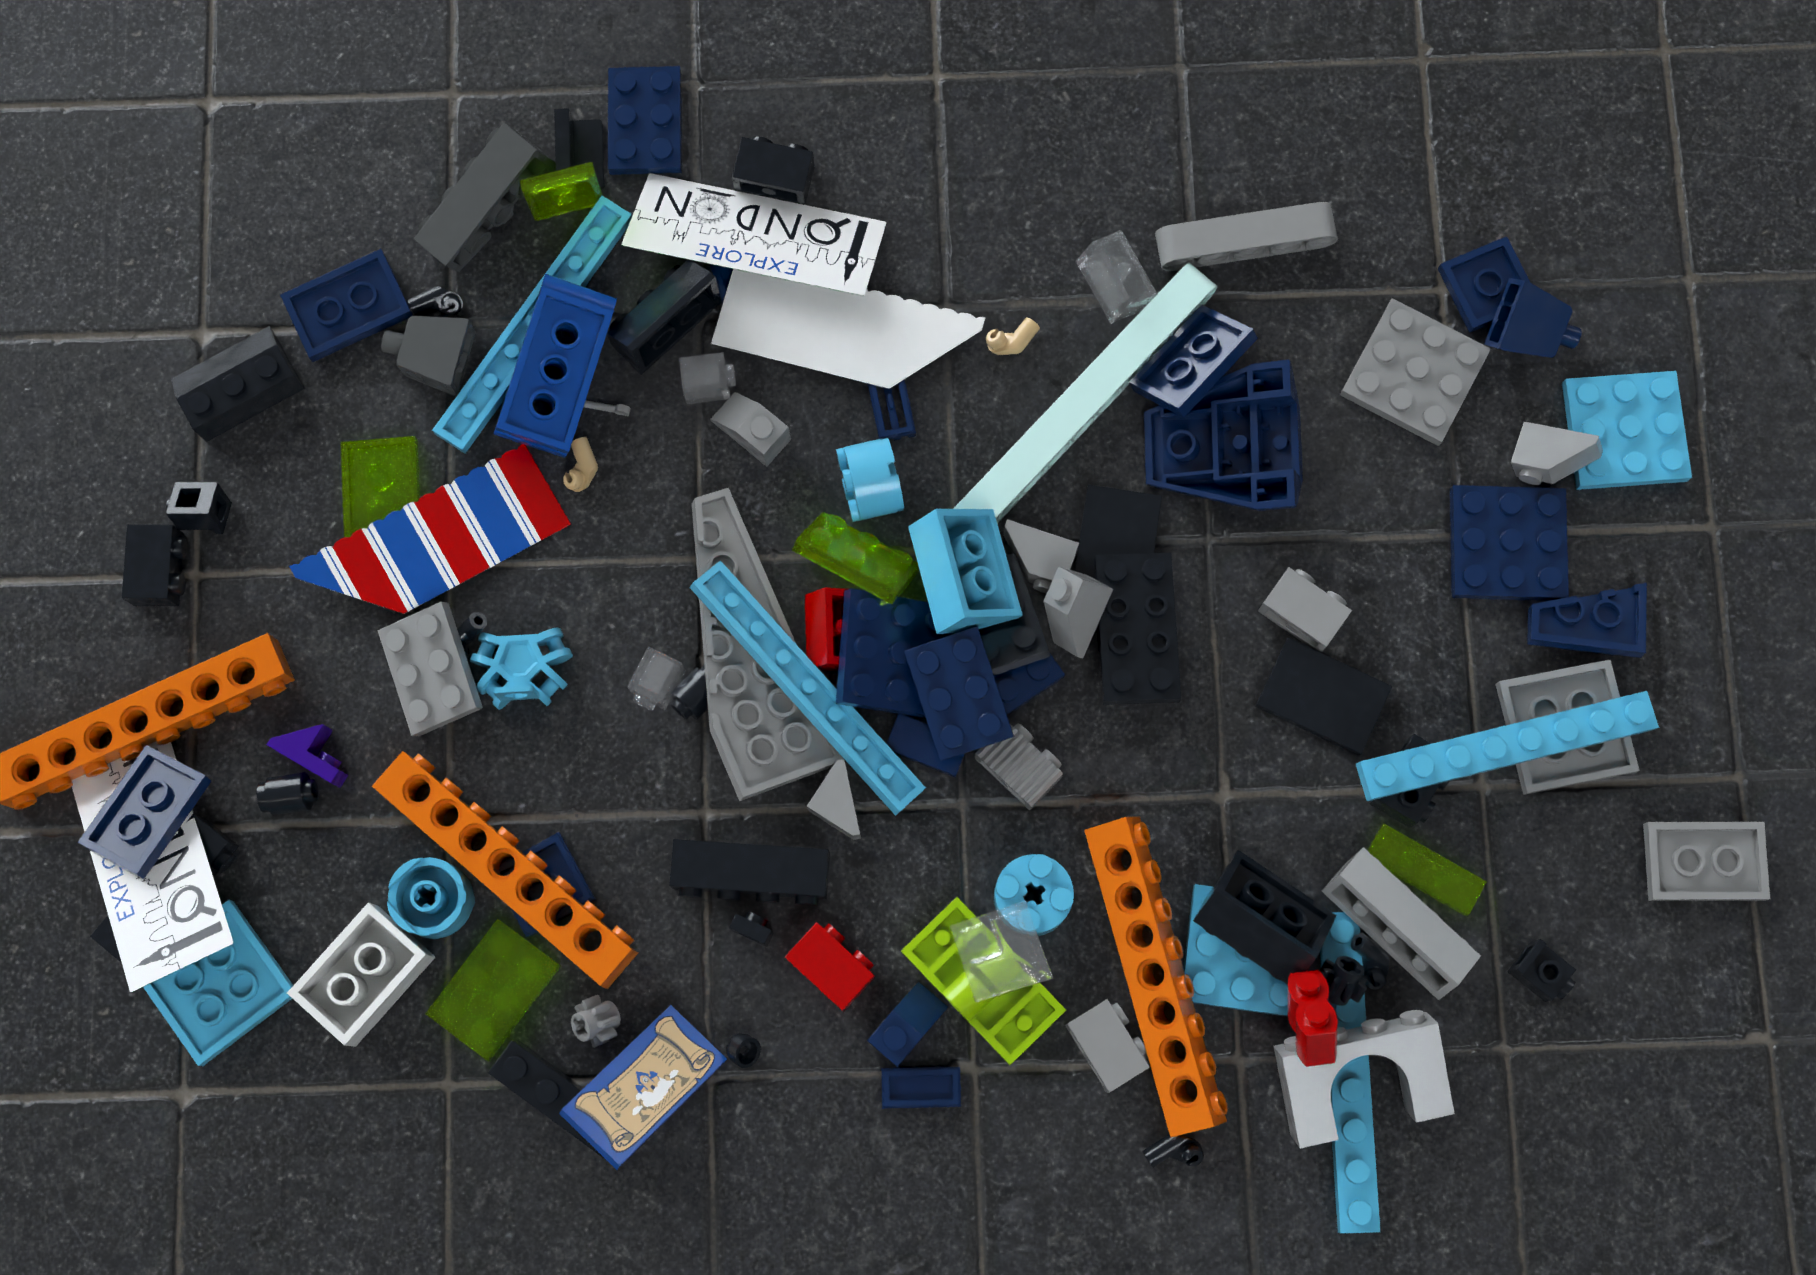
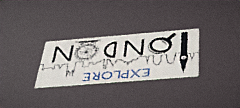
(755, 234)
(173, 911)

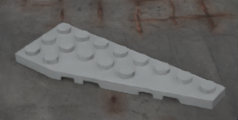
(751, 719)

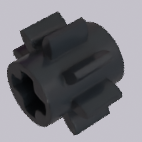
(1344, 980)

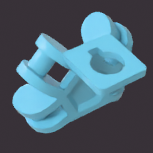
(519, 662)

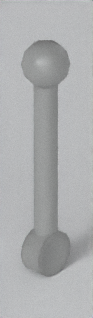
(619, 409)

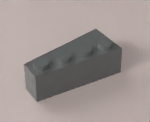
(482, 197)

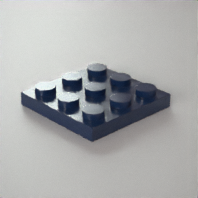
(1508, 543)
(872, 654)

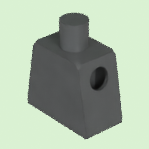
(432, 350)

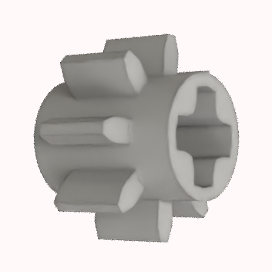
(595, 1021)

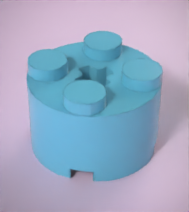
(870, 479)
(1038, 873)
(409, 903)

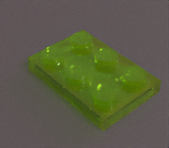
(856, 557)
(493, 989)

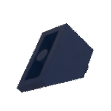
(907, 1024)

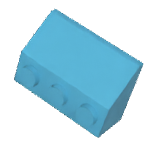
(964, 569)

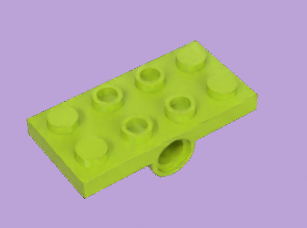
(1006, 1020)

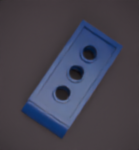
(587, 319)

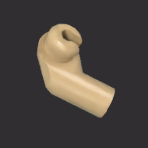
(1012, 343)
(585, 467)

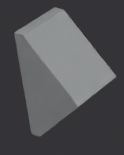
(835, 803)

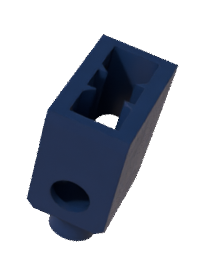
(1531, 322)

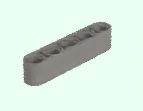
(1246, 236)

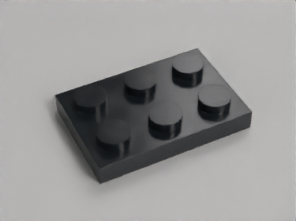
(1017, 640)

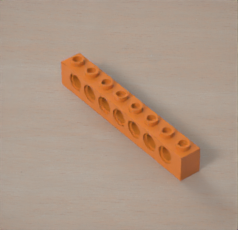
(120, 718)
(399, 787)
(1149, 996)

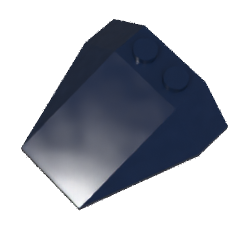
(1234, 443)

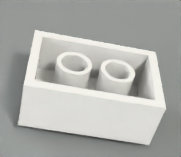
(361, 975)

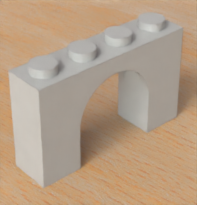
(1409, 1041)

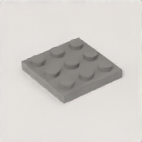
(1415, 372)
(1556, 692)

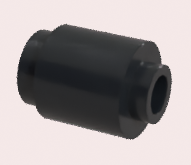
(691, 695)
(287, 793)

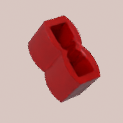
(1312, 1018)

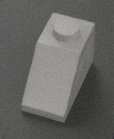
(752, 427)
(1552, 453)
(1039, 553)
(1074, 609)

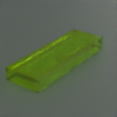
(1426, 870)

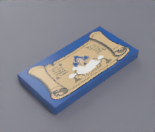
(643, 1087)

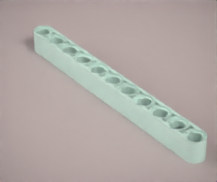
(1090, 394)

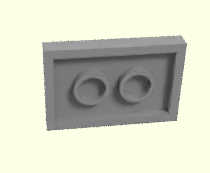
(430, 669)
(1706, 861)

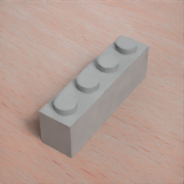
(1401, 924)

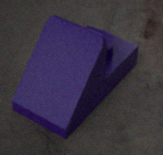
(303, 749)

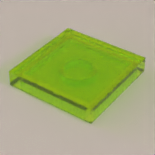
(562, 191)

